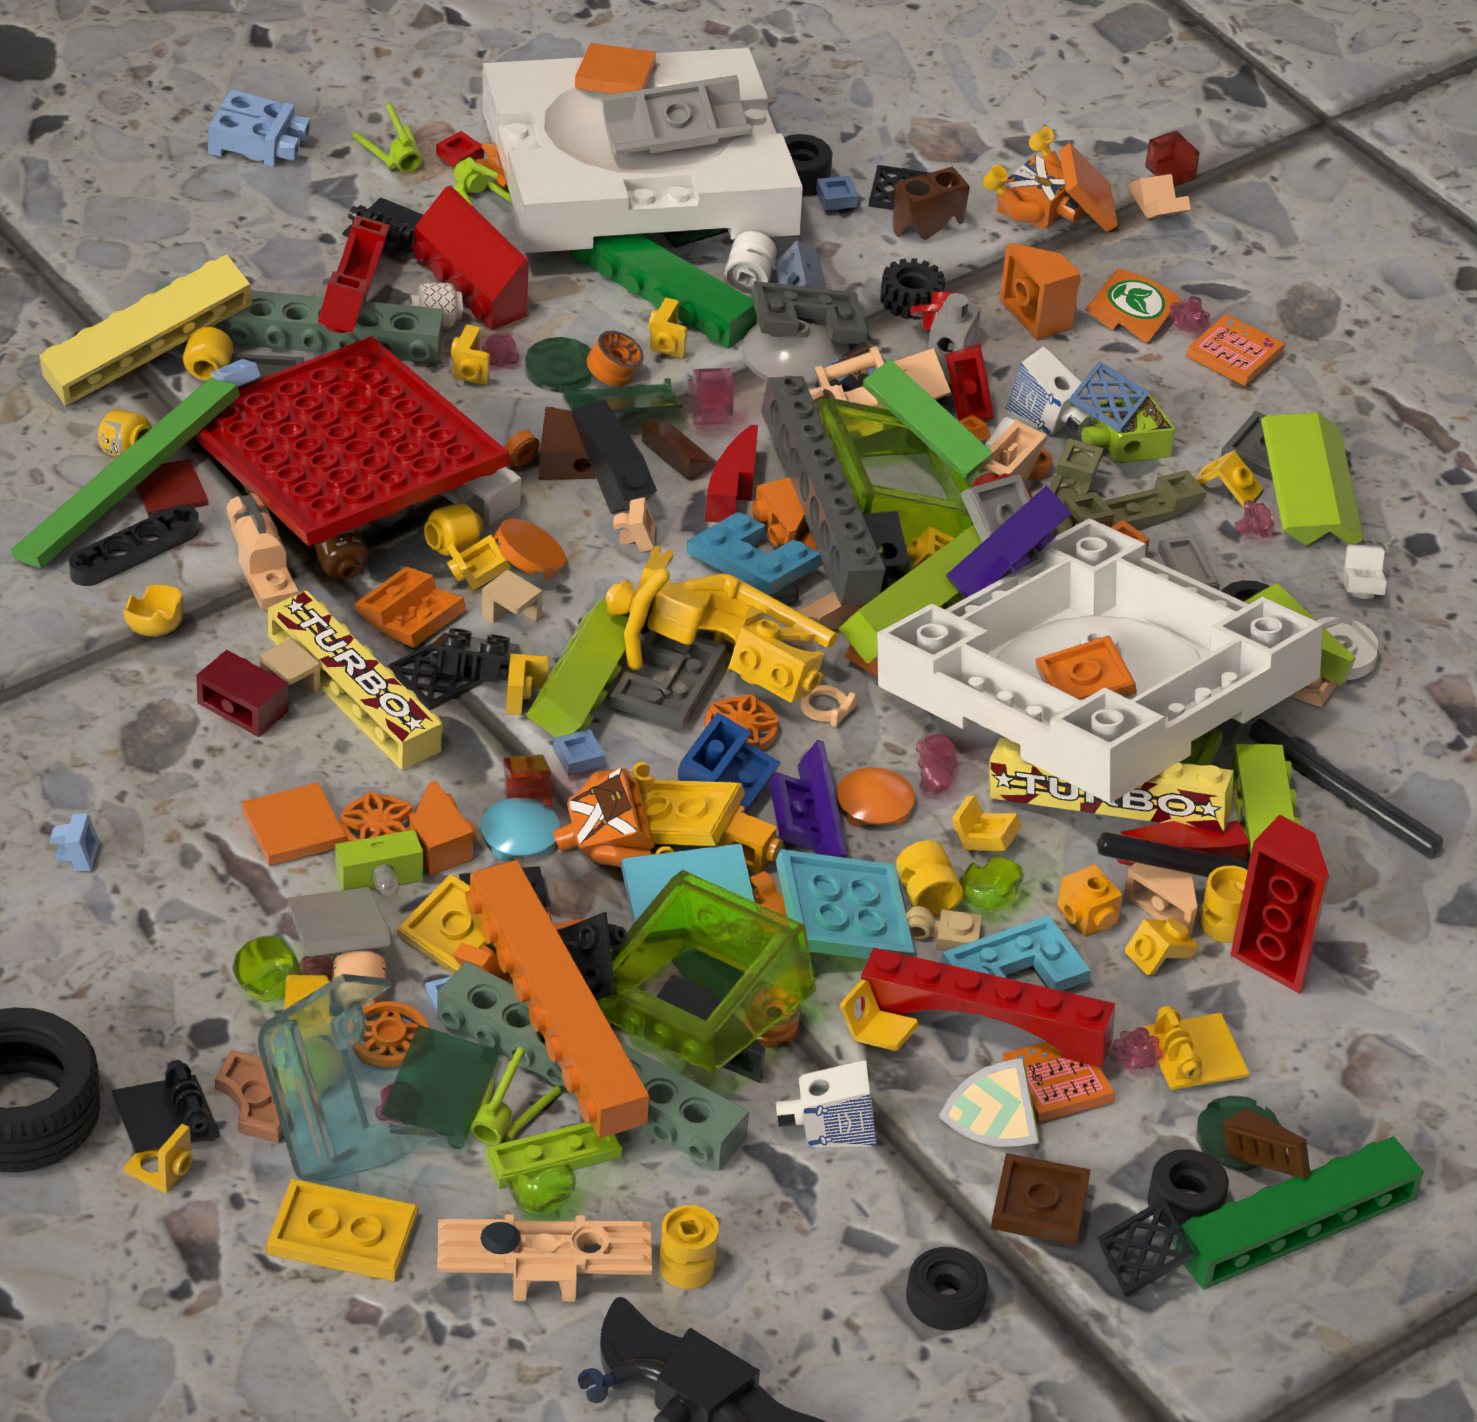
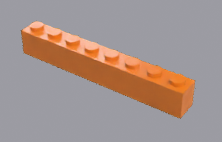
(558, 999)

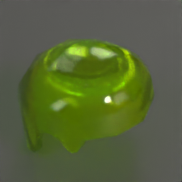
(992, 886)
(263, 967)
(543, 1192)

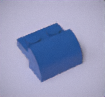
(726, 756)

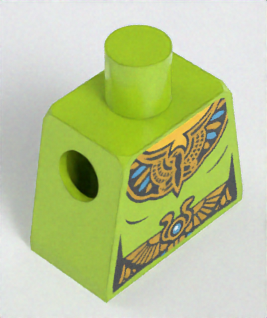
(1144, 437)

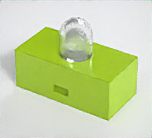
(380, 862)

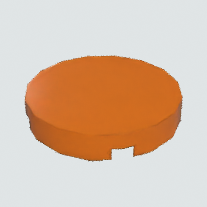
(530, 548)

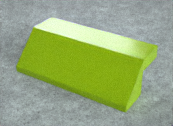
(1311, 477)

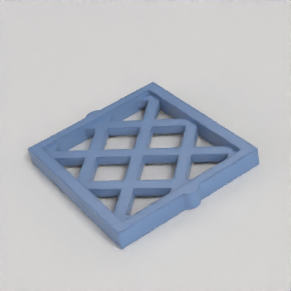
(1098, 412)

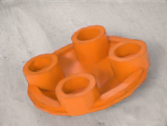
(875, 797)

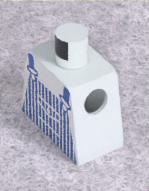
(1043, 395)
(833, 1107)

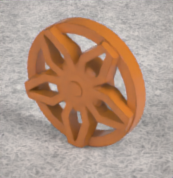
(750, 719)
(375, 821)
(388, 1033)

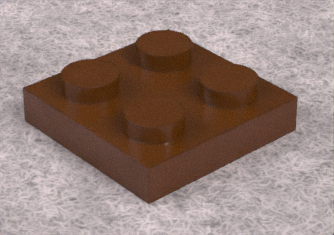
(1040, 1199)

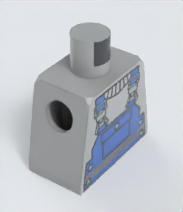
(954, 324)

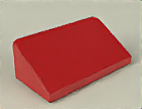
(970, 383)

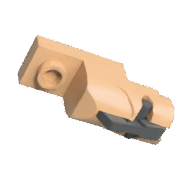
(260, 551)

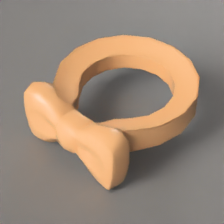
(835, 716)

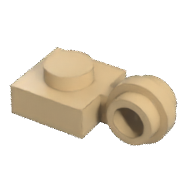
(951, 931)

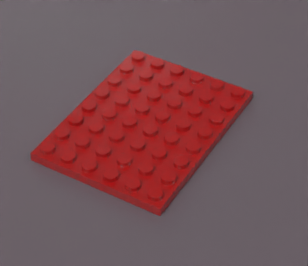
(347, 441)

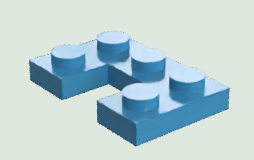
(731, 551)

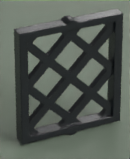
(902, 173)
(451, 691)
(1154, 1272)

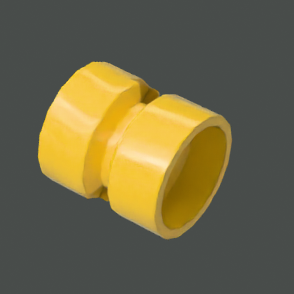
(929, 877)
(1222, 902)
(688, 1246)

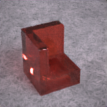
(1173, 156)
(528, 778)

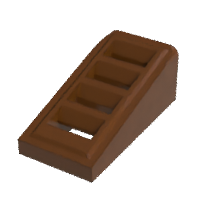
(1264, 1144)

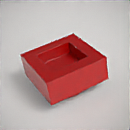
(458, 148)

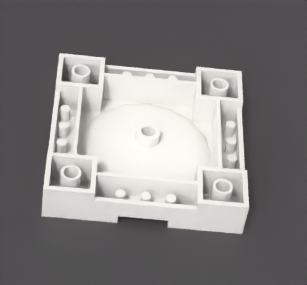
(574, 188)
(1184, 643)

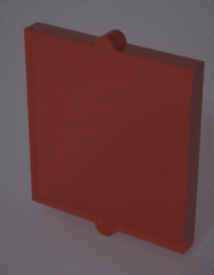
(171, 486)

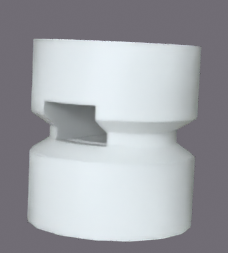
(750, 261)

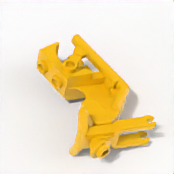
(732, 613)

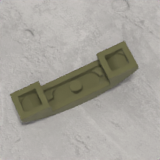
(1075, 475)
(1168, 499)

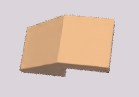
(1157, 196)

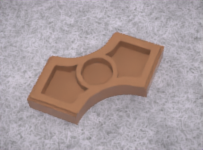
(246, 1082)

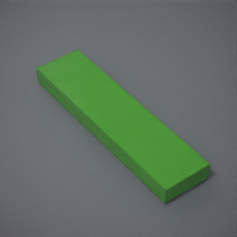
(927, 419)

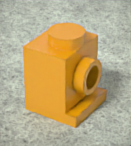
(756, 837)

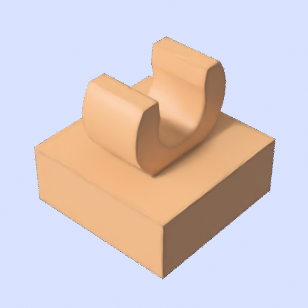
(639, 525)

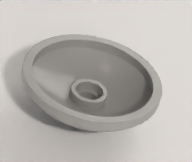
(791, 355)

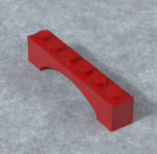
(354, 276)
(1068, 1021)

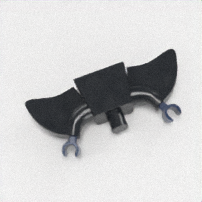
(689, 1374)

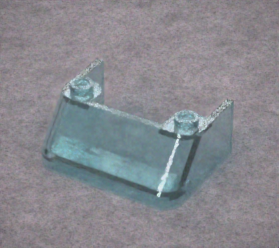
(317, 1088)

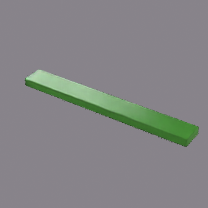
(125, 473)

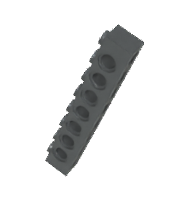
(822, 491)

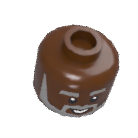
(343, 553)

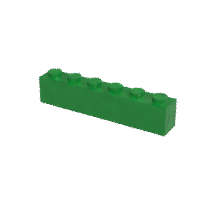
(657, 273)
(1300, 1211)

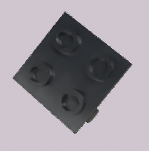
(401, 222)
(460, 641)
(590, 949)
(158, 1108)

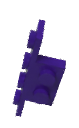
(1010, 543)
(808, 806)

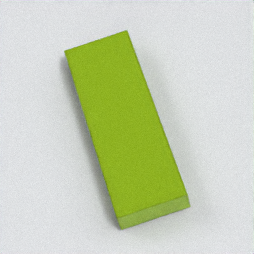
(533, 1154)

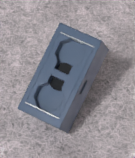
(801, 267)

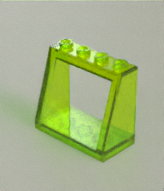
(873, 431)
(731, 929)

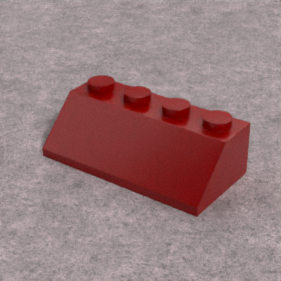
(474, 258)
(1281, 903)

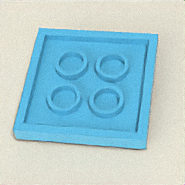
(844, 903)

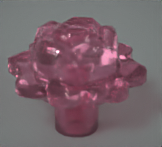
(1189, 314)
(1256, 519)
(1138, 1049)

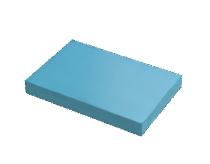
(649, 874)

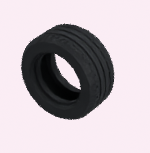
(59, 1124)

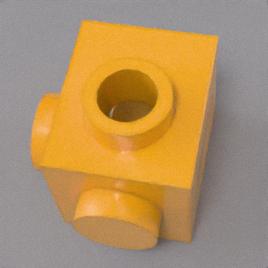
(1089, 900)

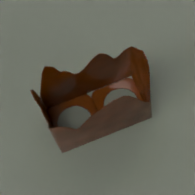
(930, 202)

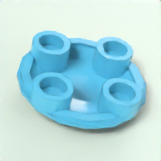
(519, 828)

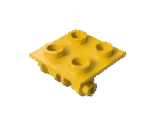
(1196, 1049)

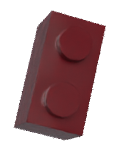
(242, 693)

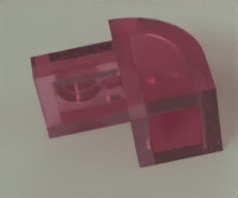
(711, 396)

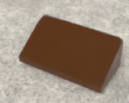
(676, 449)

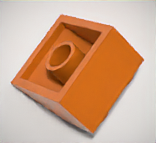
(1039, 289)

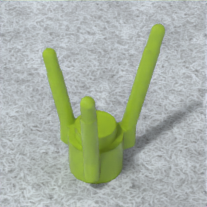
(403, 150)
(473, 178)
(494, 1116)

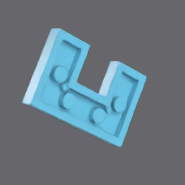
(1023, 946)

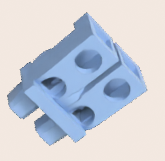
(257, 128)

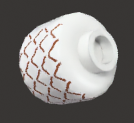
(442, 297)

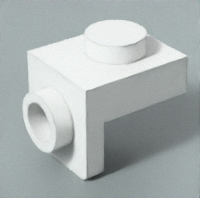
(1364, 571)

